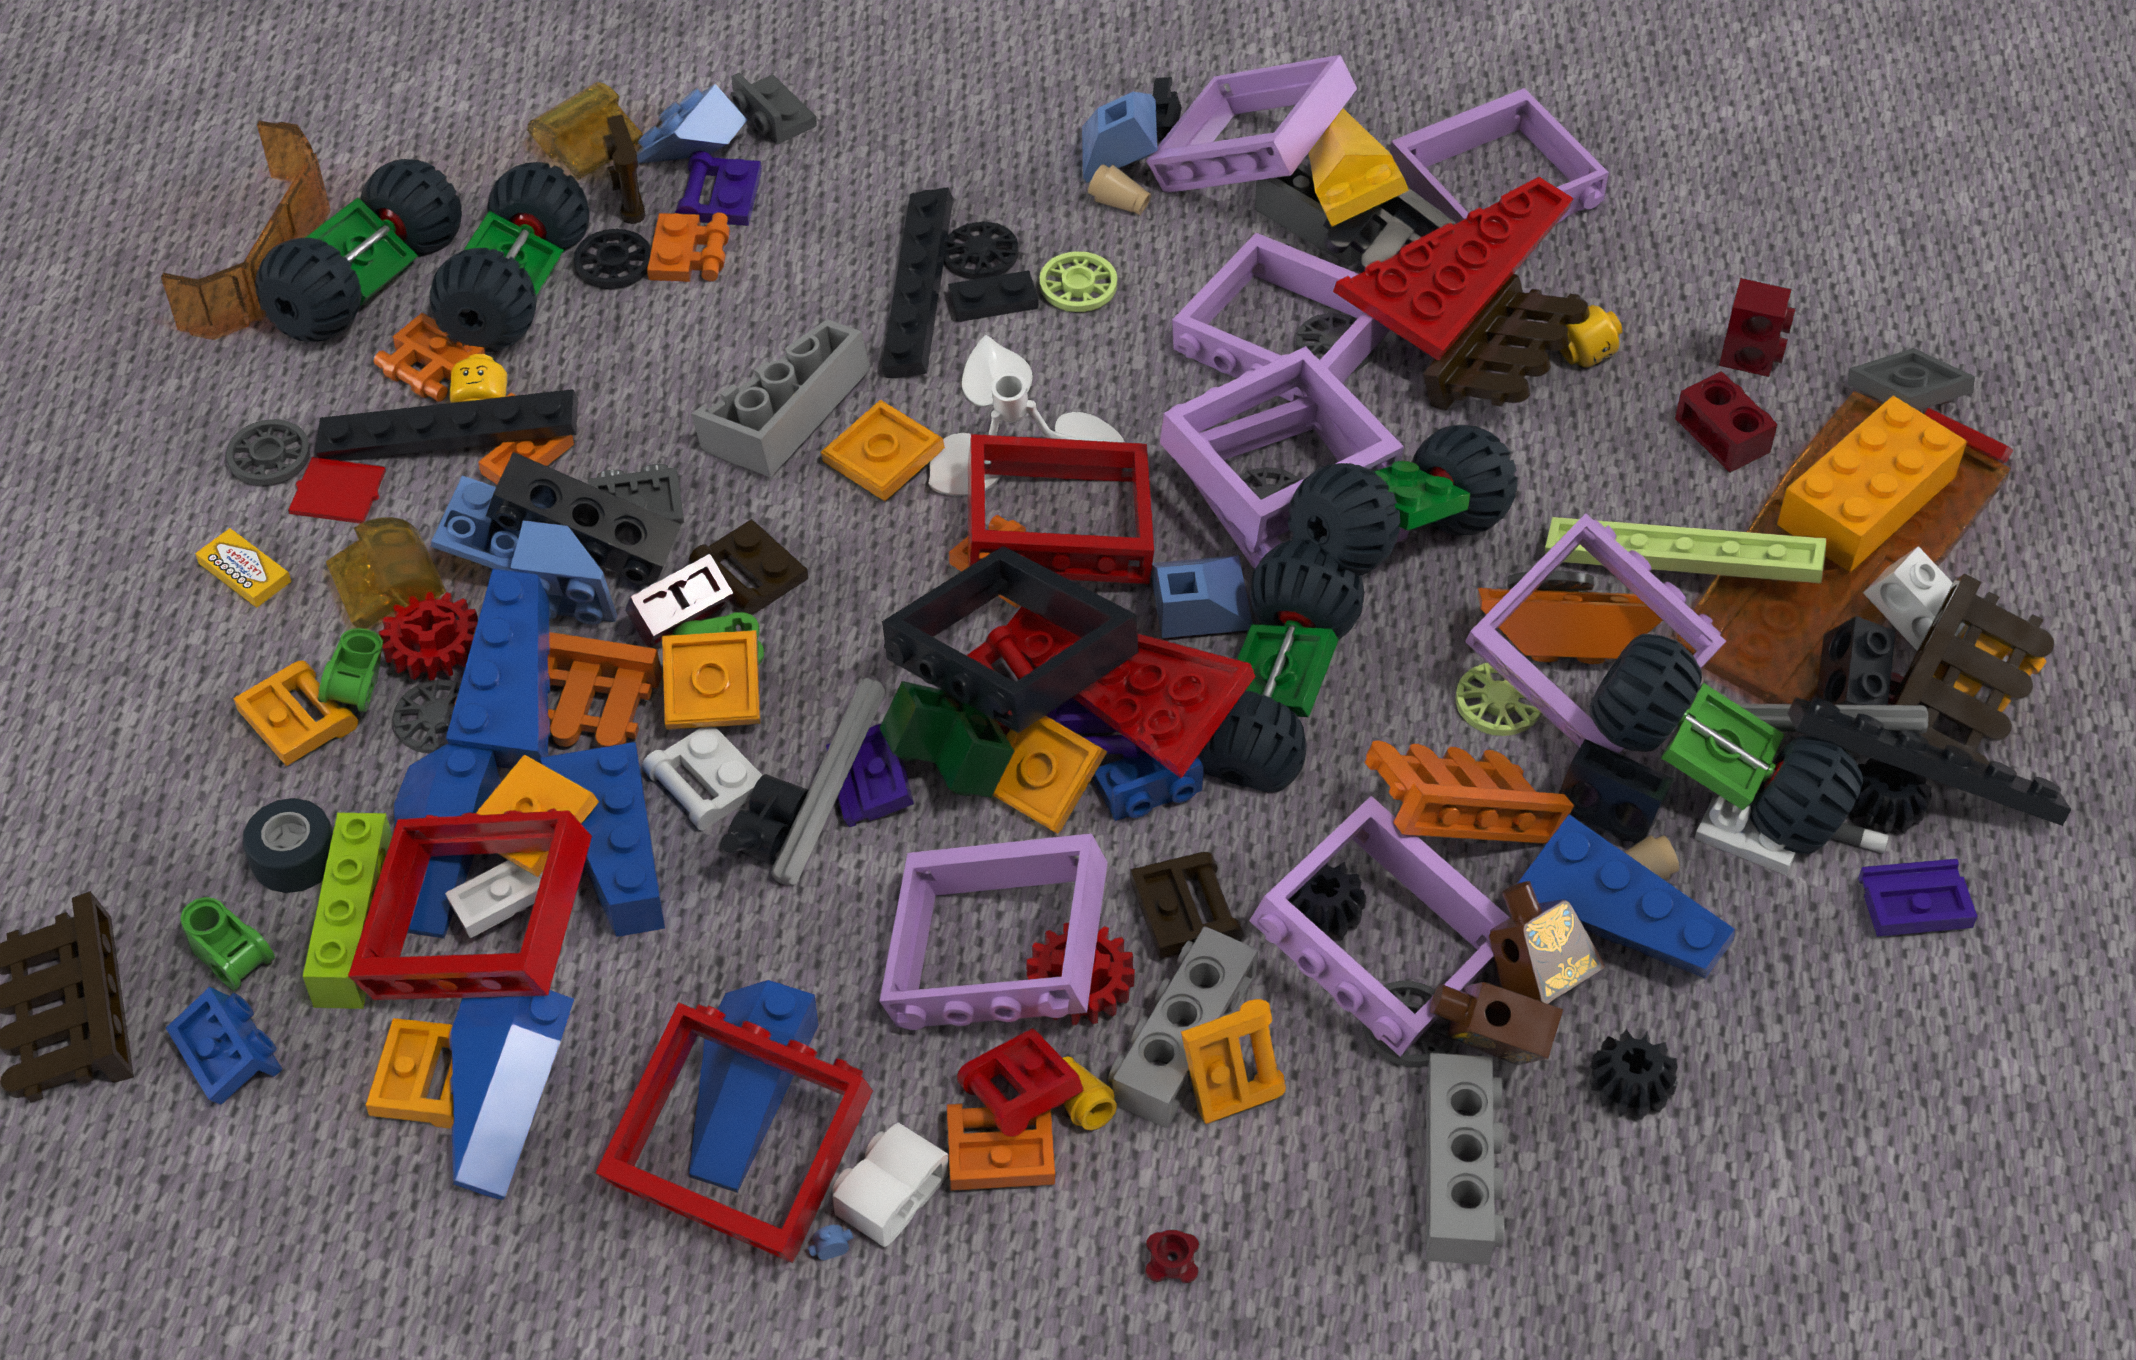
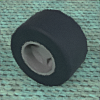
(288, 845)

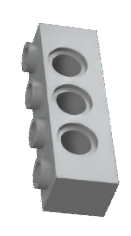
(1160, 1090)
(1454, 1231)

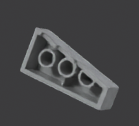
(785, 400)

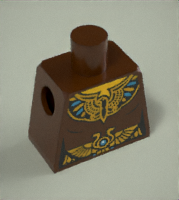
(1541, 946)
(1498, 1021)

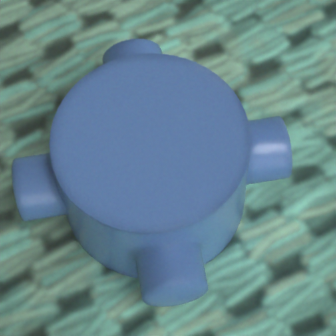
(830, 1242)

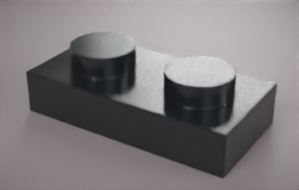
(993, 296)

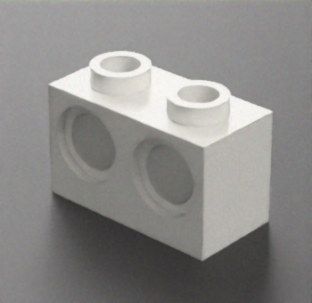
(1911, 594)

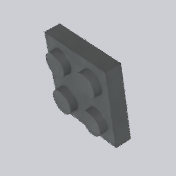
(1911, 378)

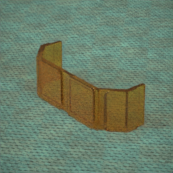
(228, 298)

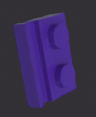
(875, 781)
(1917, 897)

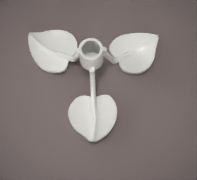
(1003, 380)

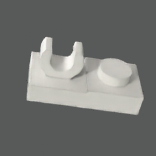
(1732, 831)
(493, 897)

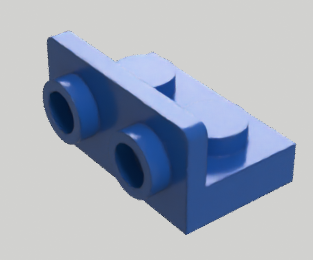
(1141, 783)
(222, 1043)

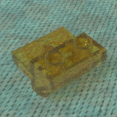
(576, 128)
(383, 570)

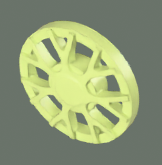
(1078, 281)
(1497, 699)

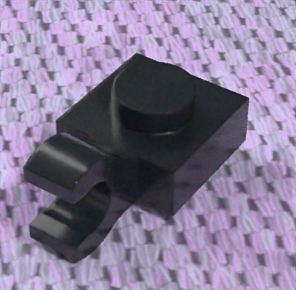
(1167, 106)

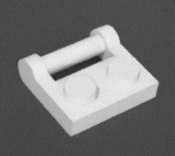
(715, 765)

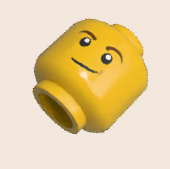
(1593, 339)
(477, 379)

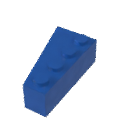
(506, 673)
(621, 843)
(1627, 900)

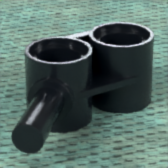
(766, 824)

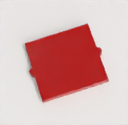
(337, 490)

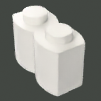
(890, 1183)

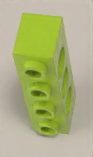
(344, 901)

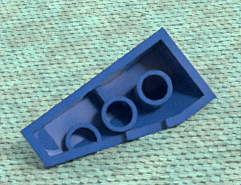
(444, 785)
(498, 1076)
(741, 1093)

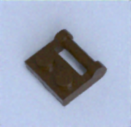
(623, 173)
(760, 560)
(1170, 906)

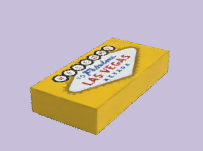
(243, 567)

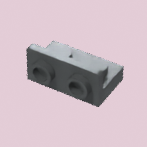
(771, 107)
(651, 489)

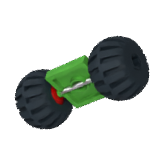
(1723, 746)

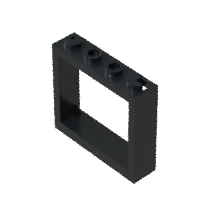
(1104, 627)

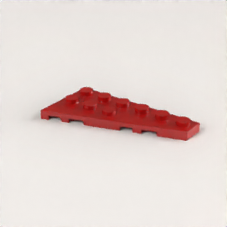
(1452, 273)
(1159, 699)

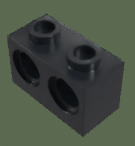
(1856, 663)
(1616, 785)

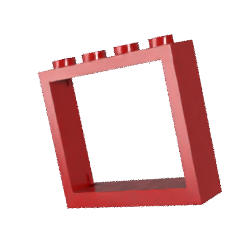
(1066, 554)
(377, 959)
(654, 1088)

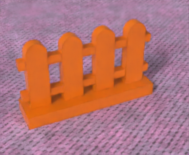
(603, 667)
(1465, 795)

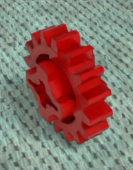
(429, 635)
(1111, 972)

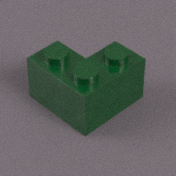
(953, 735)

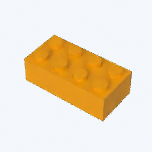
(1872, 482)

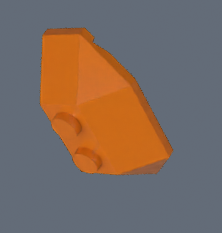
(1573, 623)

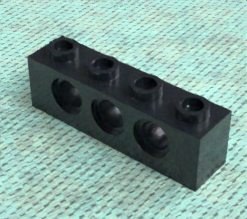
(606, 514)

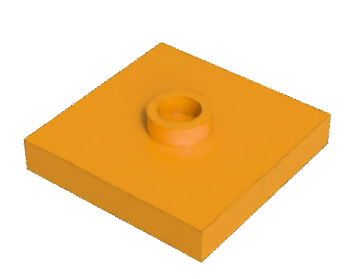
(882, 450)
(711, 680)
(1048, 772)
(537, 789)

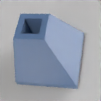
(700, 124)
(1119, 133)
(471, 534)
(566, 572)
(1200, 596)

